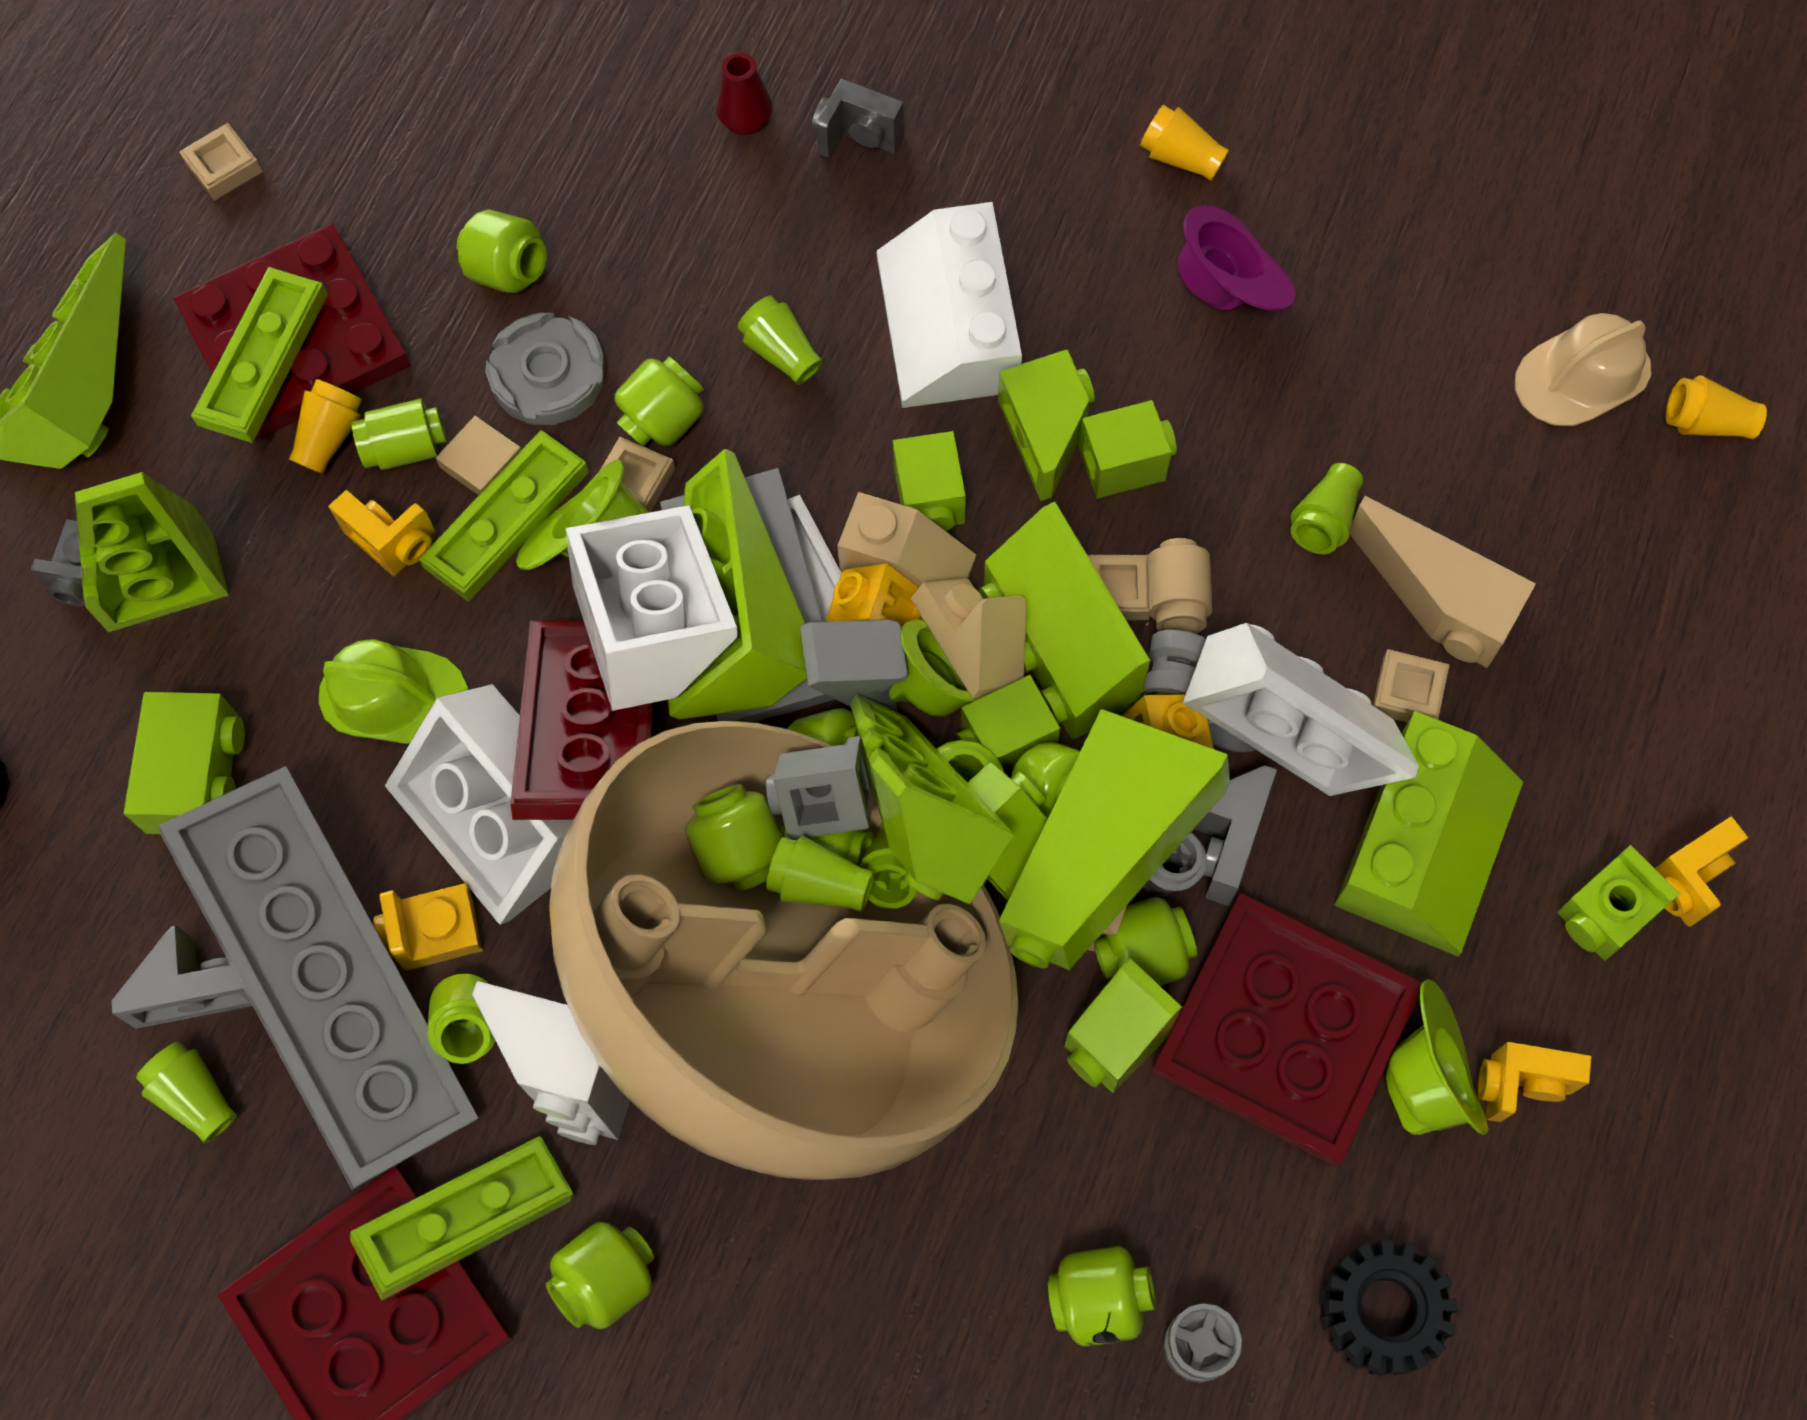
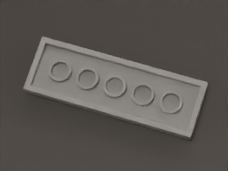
(317, 975)

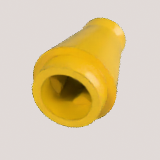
(1183, 143)
(1713, 410)
(323, 424)

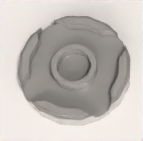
(546, 369)

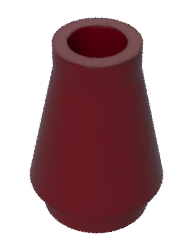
(742, 97)

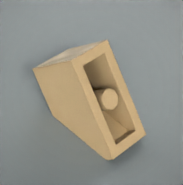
(904, 539)

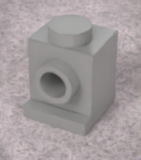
(822, 790)

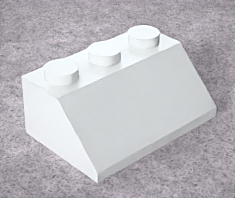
(949, 306)
(649, 603)
(1296, 713)
(459, 794)
(553, 1063)

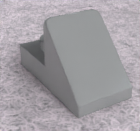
(854, 659)
(1236, 822)
(172, 988)

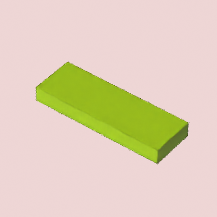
(259, 355)
(504, 515)
(460, 1217)

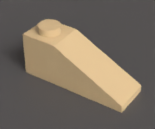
(1446, 587)

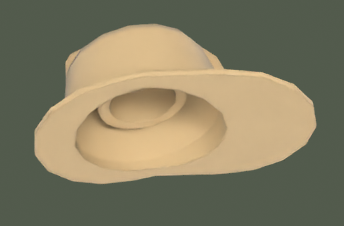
(1584, 371)

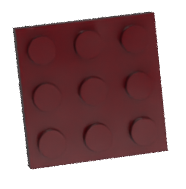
(347, 343)
(1288, 1029)
(342, 1348)

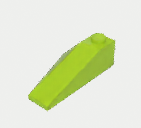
(69, 386)
(143, 552)
(768, 652)
(926, 808)

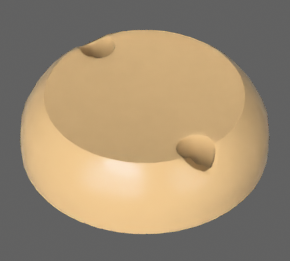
(759, 1021)

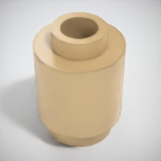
(1180, 586)

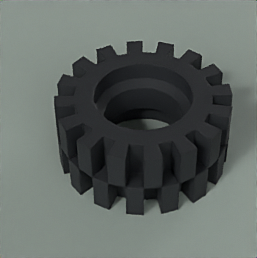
(1428, 1294)

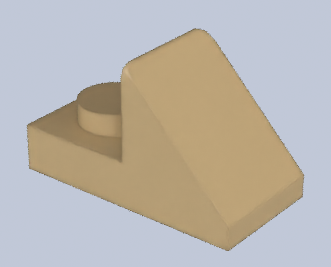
(976, 634)

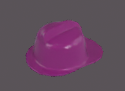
(1227, 264)

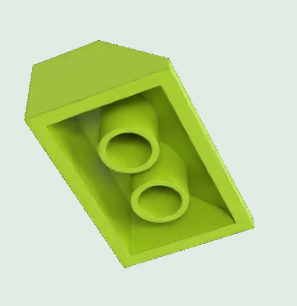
(1073, 626)
(1432, 838)

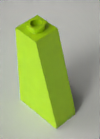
(1108, 833)

